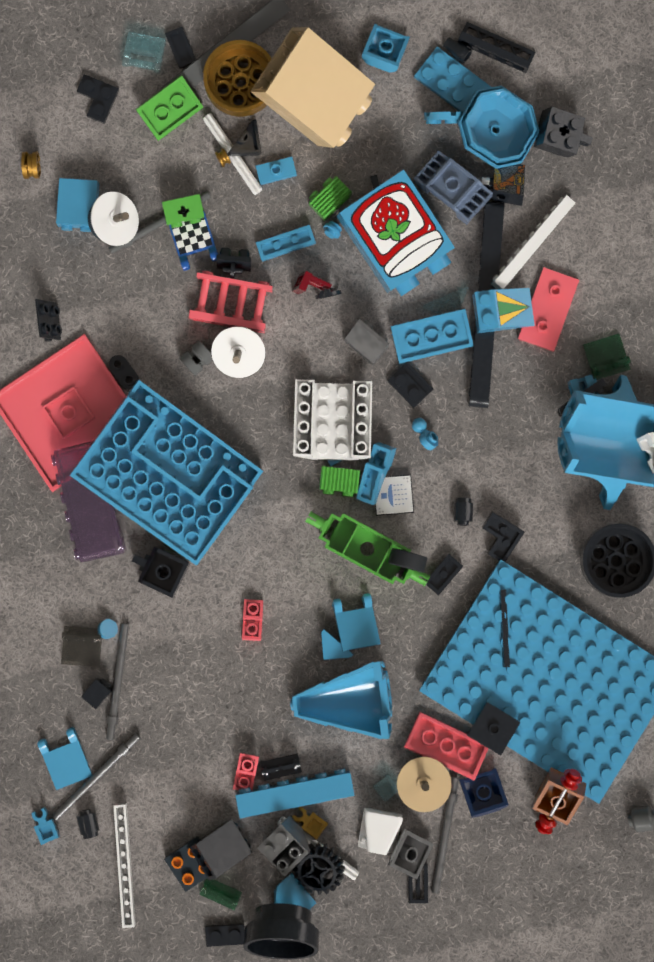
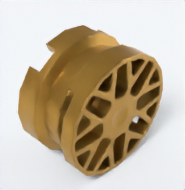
(30, 165)

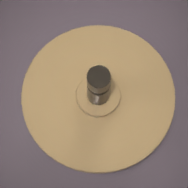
(424, 784)

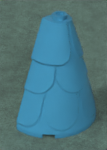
(351, 702)

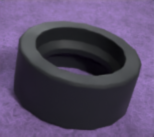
(407, 560)

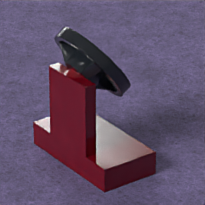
(307, 278)

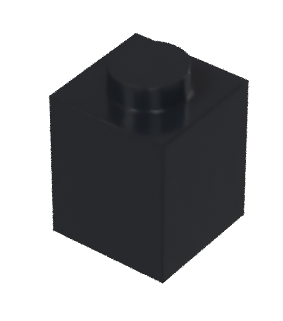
(97, 692)

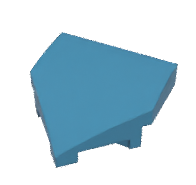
(291, 893)

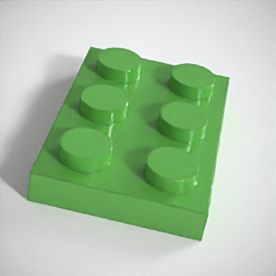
(169, 107)

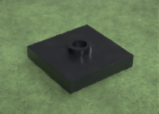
(493, 728)

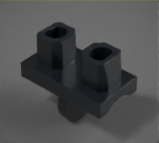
(233, 264)

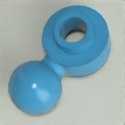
(427, 438)

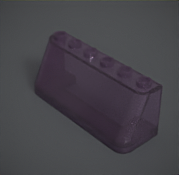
(91, 517)

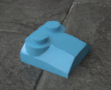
(384, 49)

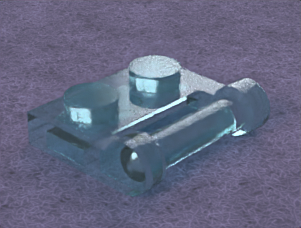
(145, 46)

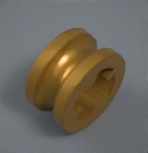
(222, 157)

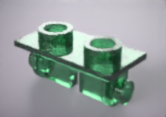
(221, 893)

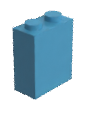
(75, 202)

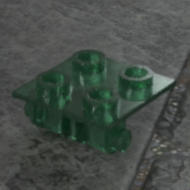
(607, 357)

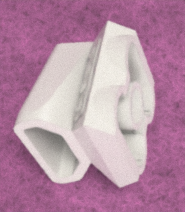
(379, 831)

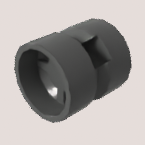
(201, 353)

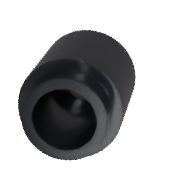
(463, 511)
(88, 824)

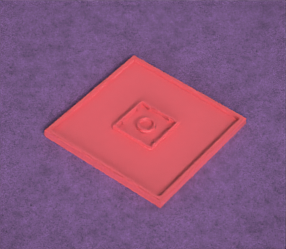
(60, 404)

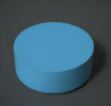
(107, 628)

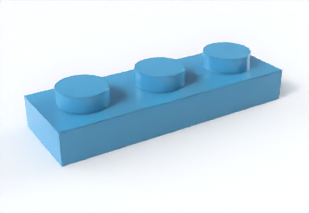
(285, 243)

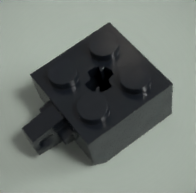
(561, 132)
(157, 560)

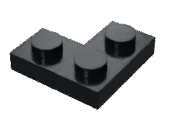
(102, 95)
(507, 536)

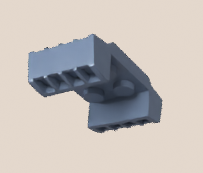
(453, 186)

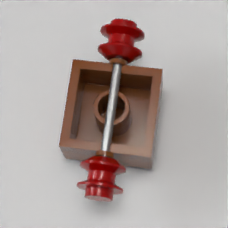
(558, 798)

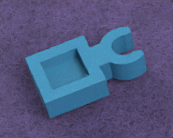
(46, 829)

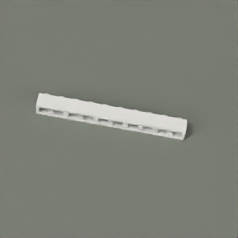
(531, 245)
(124, 865)

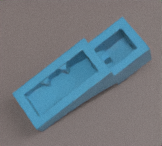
(375, 472)

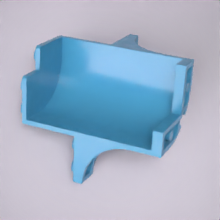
(602, 439)

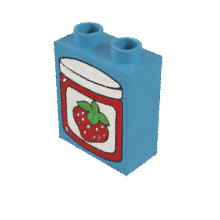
(397, 233)

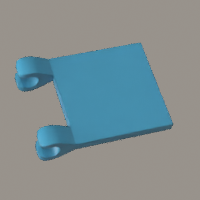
(358, 626)
(65, 763)

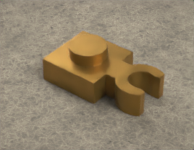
(312, 824)

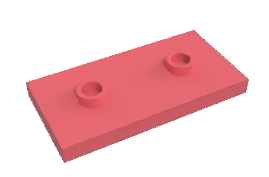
(550, 308)
(447, 745)

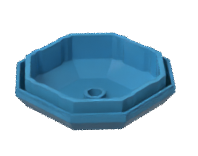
(511, 117)

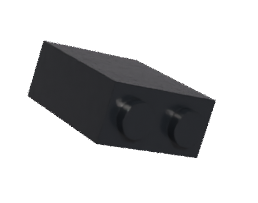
(220, 849)

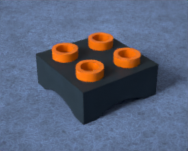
(185, 866)

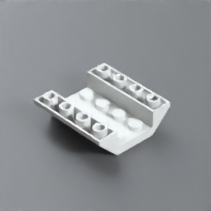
(332, 420)

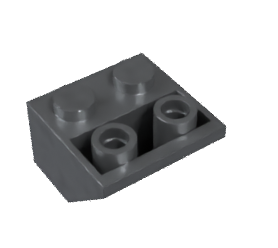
(367, 342)
(285, 846)

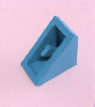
(332, 648)

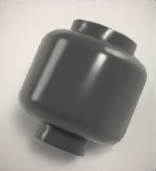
(642, 818)

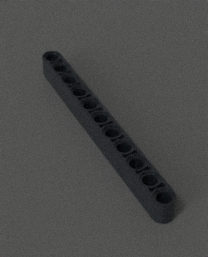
(490, 266)

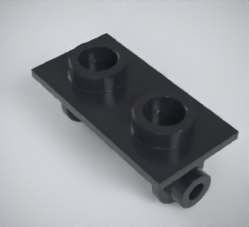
(280, 767)

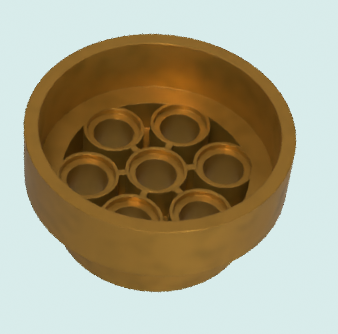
(229, 57)

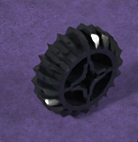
(314, 877)

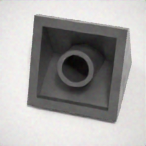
(410, 854)

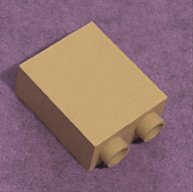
(314, 88)

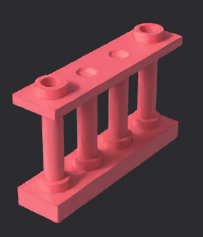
(219, 317)

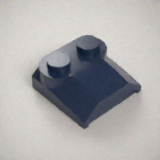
(484, 793)

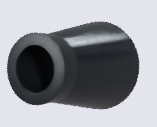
(459, 50)

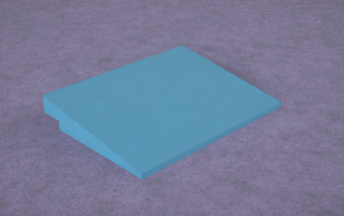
(166, 472)

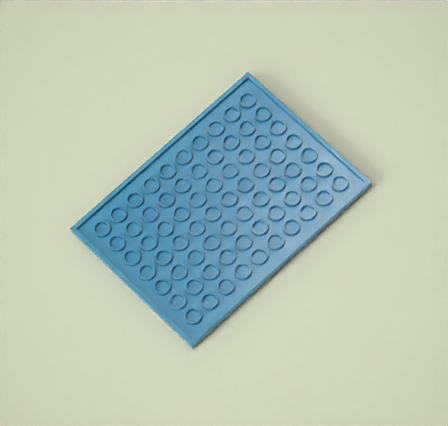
(569, 679)

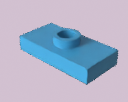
(276, 170)

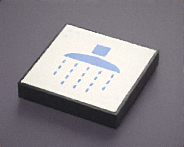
(395, 496)

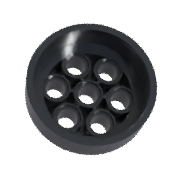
(642, 558)
(281, 932)

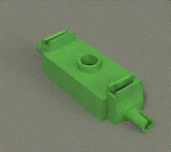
(349, 537)

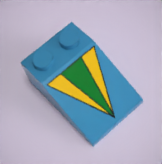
(503, 309)

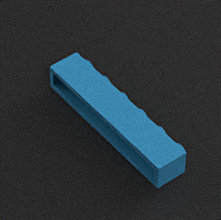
(294, 794)

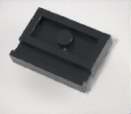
(410, 385)

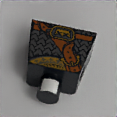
(507, 184)

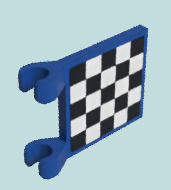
(193, 239)

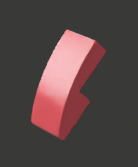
(252, 620)
(245, 771)

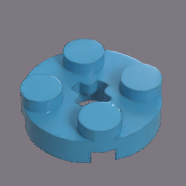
(436, 117)

